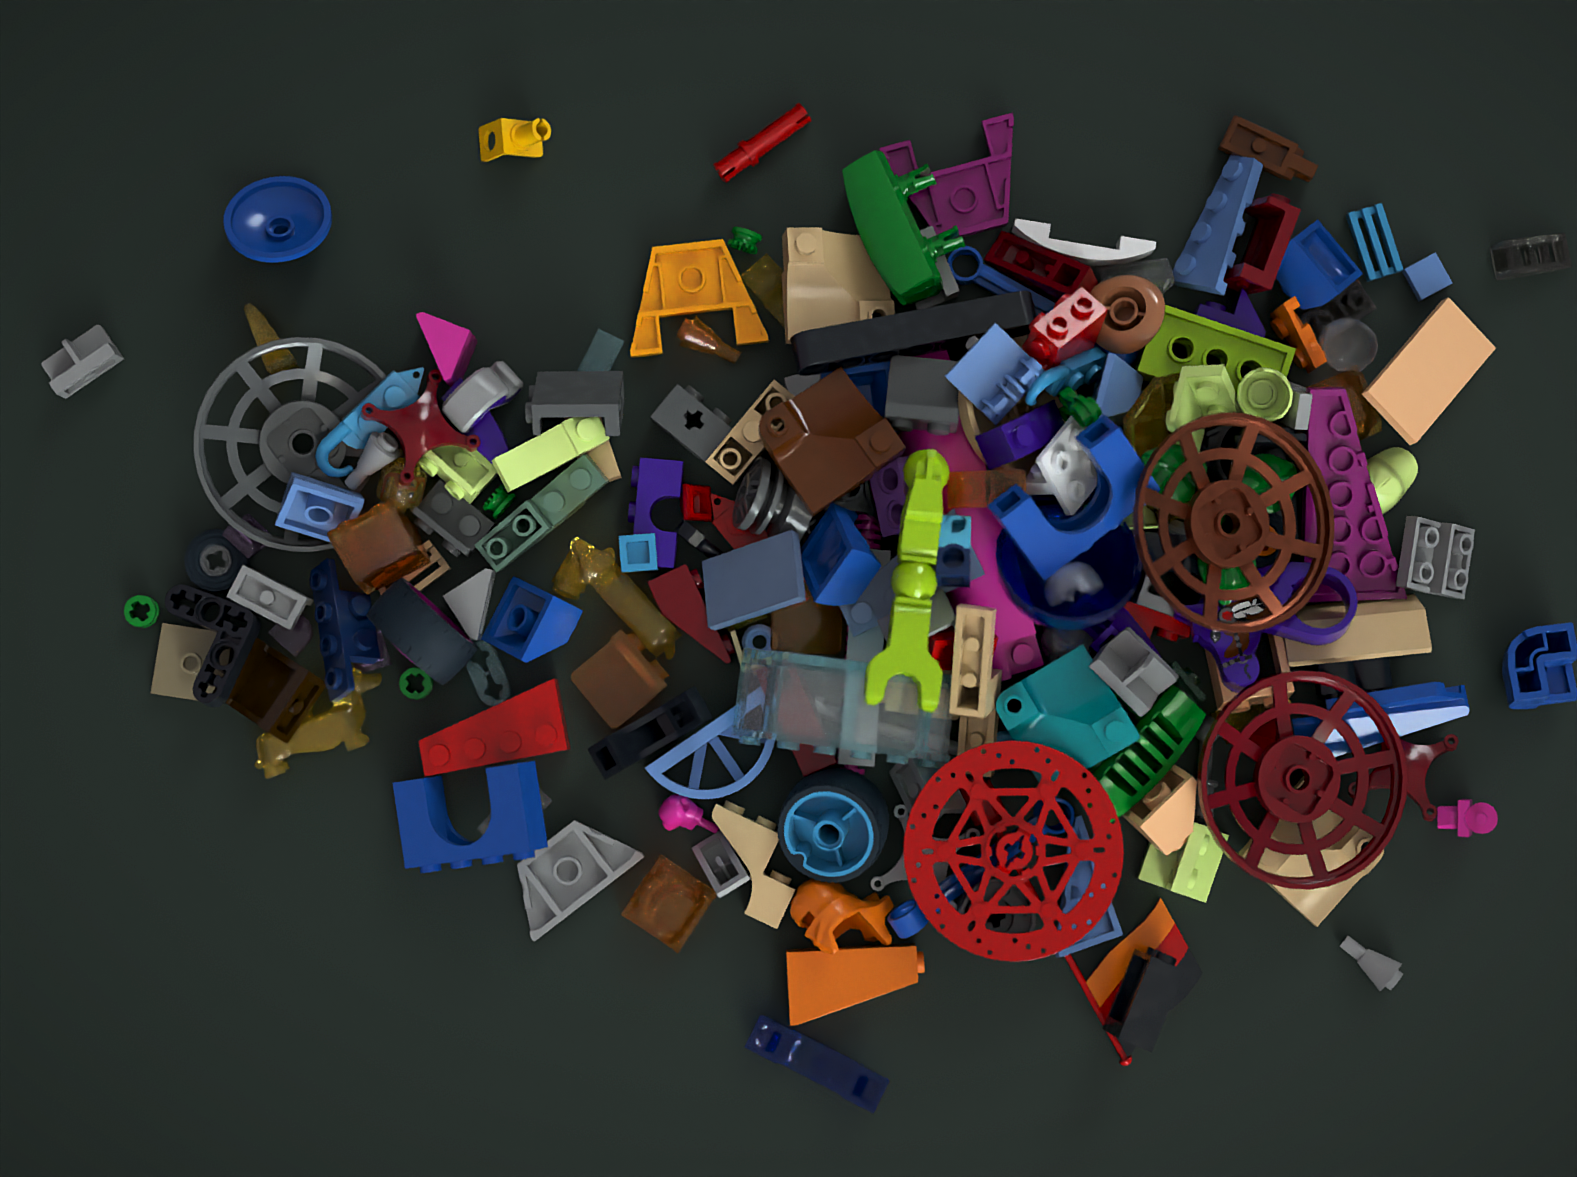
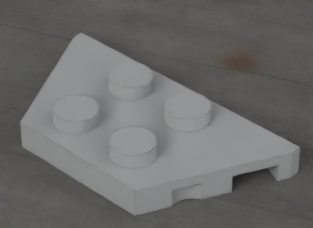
(570, 873)

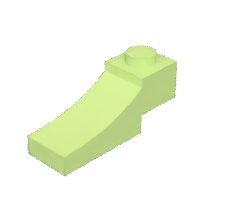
(549, 450)

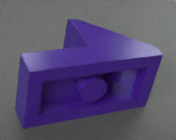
(1241, 316)

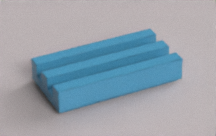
(1386, 234)

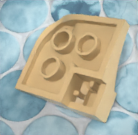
(829, 281)
(1319, 902)

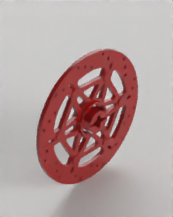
(1081, 850)

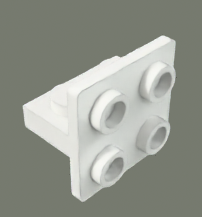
(1063, 470)

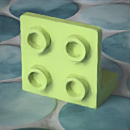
(1201, 393)

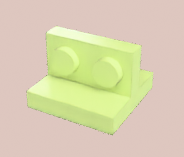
(1187, 870)

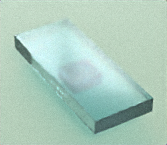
(601, 352)

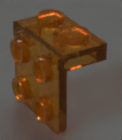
(807, 627)
(620, 679)

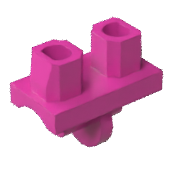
(1468, 817)

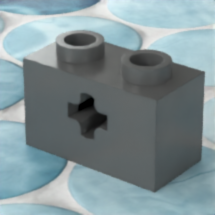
(672, 419)

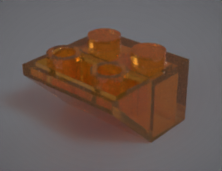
(379, 546)

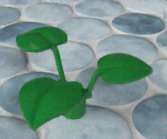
(1230, 578)

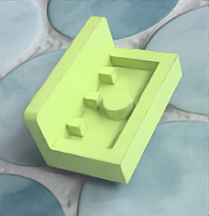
(462, 470)

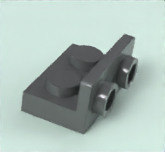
(452, 519)

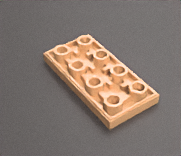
(1428, 371)

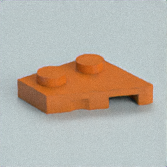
(1298, 335)

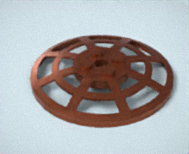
(1249, 520)

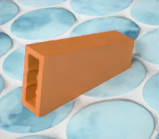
(850, 976)

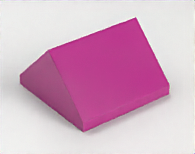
(449, 344)

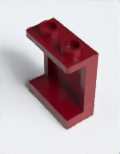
(1266, 245)

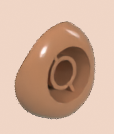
(1133, 313)

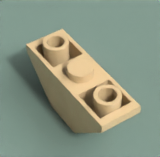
(743, 442)

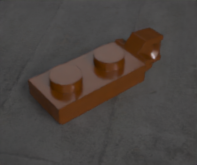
(1276, 153)

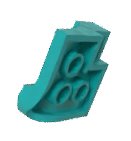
(1068, 711)

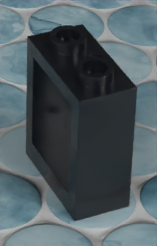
(1144, 998)

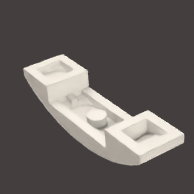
(1126, 250)

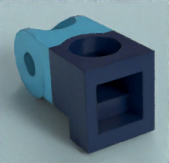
(954, 552)

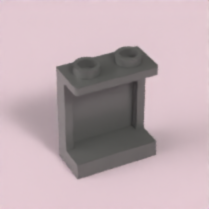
(577, 396)

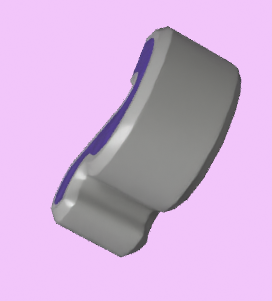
(480, 393)

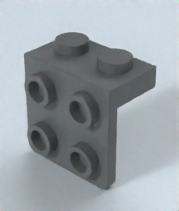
(921, 395)

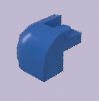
(1540, 667)

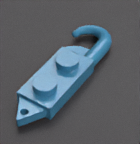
(1071, 372)
(393, 393)

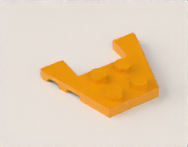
(692, 281)

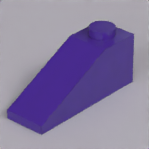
(1020, 435)

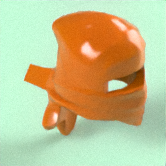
(831, 910)

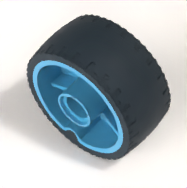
(847, 803)

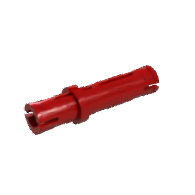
(761, 143)

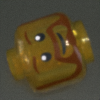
(402, 496)

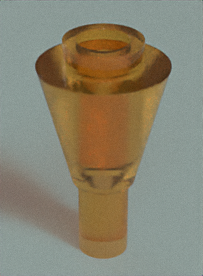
(699, 337)

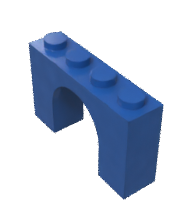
(1054, 543)
(514, 825)

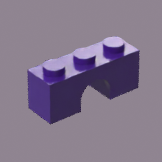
(655, 482)

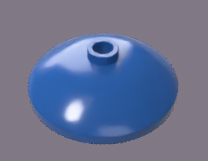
(277, 219)

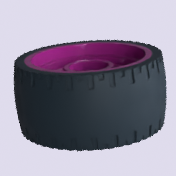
(421, 631)

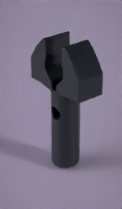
(697, 539)

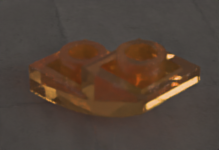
(981, 488)

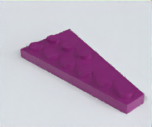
(1361, 534)

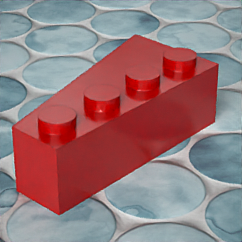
(506, 732)

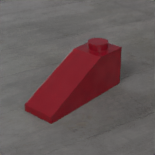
(1039, 267)

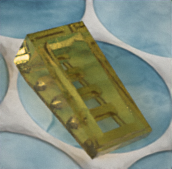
(263, 333)

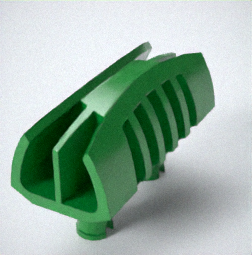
(890, 231)
(1141, 765)

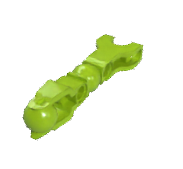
(913, 586)

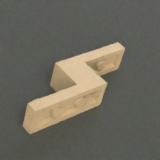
(974, 681)

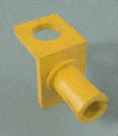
(514, 138)

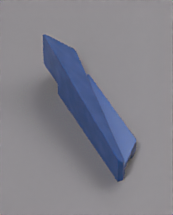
(1408, 708)

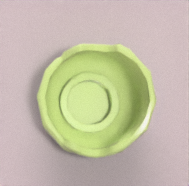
(1265, 394)

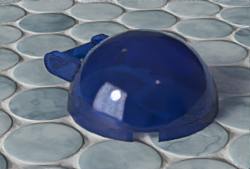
(1111, 556)

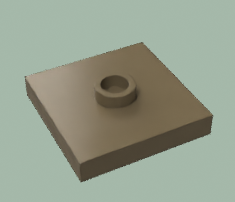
(180, 660)

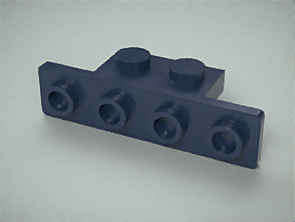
(343, 629)

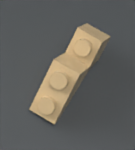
(755, 844)

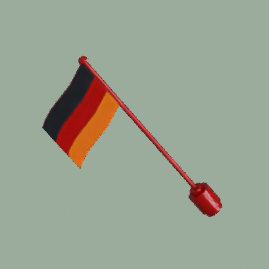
(1155, 931)

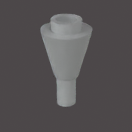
(378, 452)
(1379, 968)

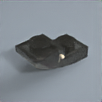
(1350, 303)

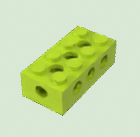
(1208, 337)

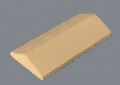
(1376, 631)

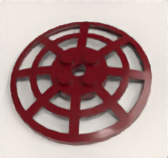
(1320, 780)

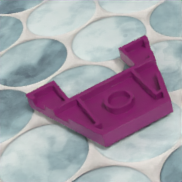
(967, 194)

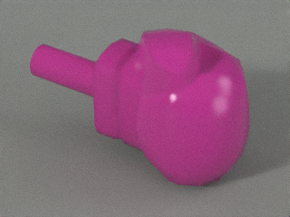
(683, 812)

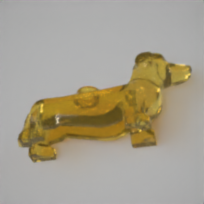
(624, 597)
(321, 730)

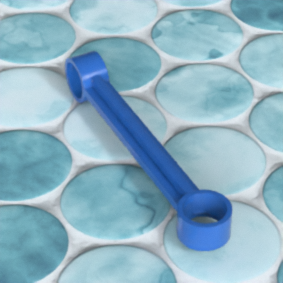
(1001, 284)
(909, 918)

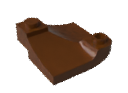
(828, 441)

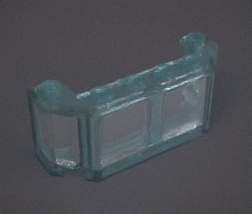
(823, 705)

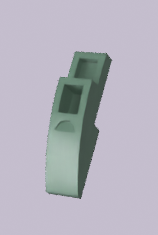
(542, 513)

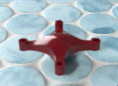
(420, 427)
(1417, 762)

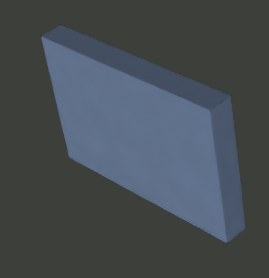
(753, 580)

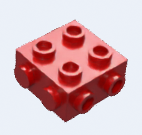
(1066, 329)

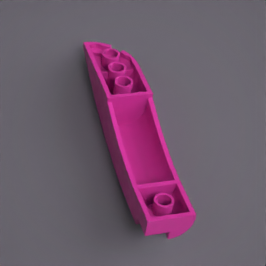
(1017, 644)

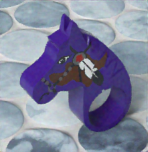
(1236, 651)

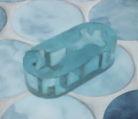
(495, 670)

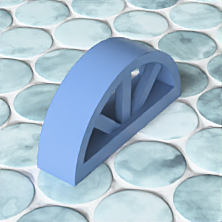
(698, 744)

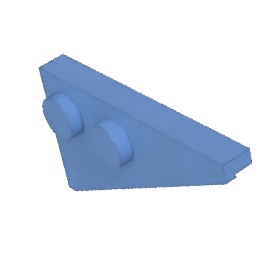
(1108, 926)

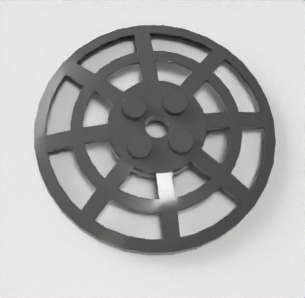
(278, 433)

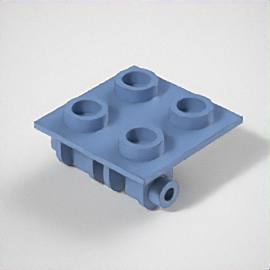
(995, 373)

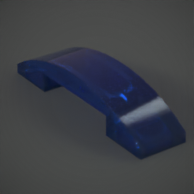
(817, 1062)

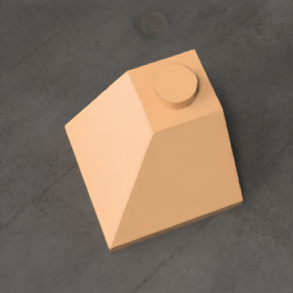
(1166, 811)

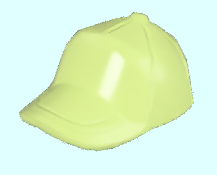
(1392, 475)

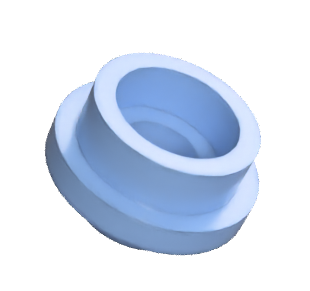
(753, 631)

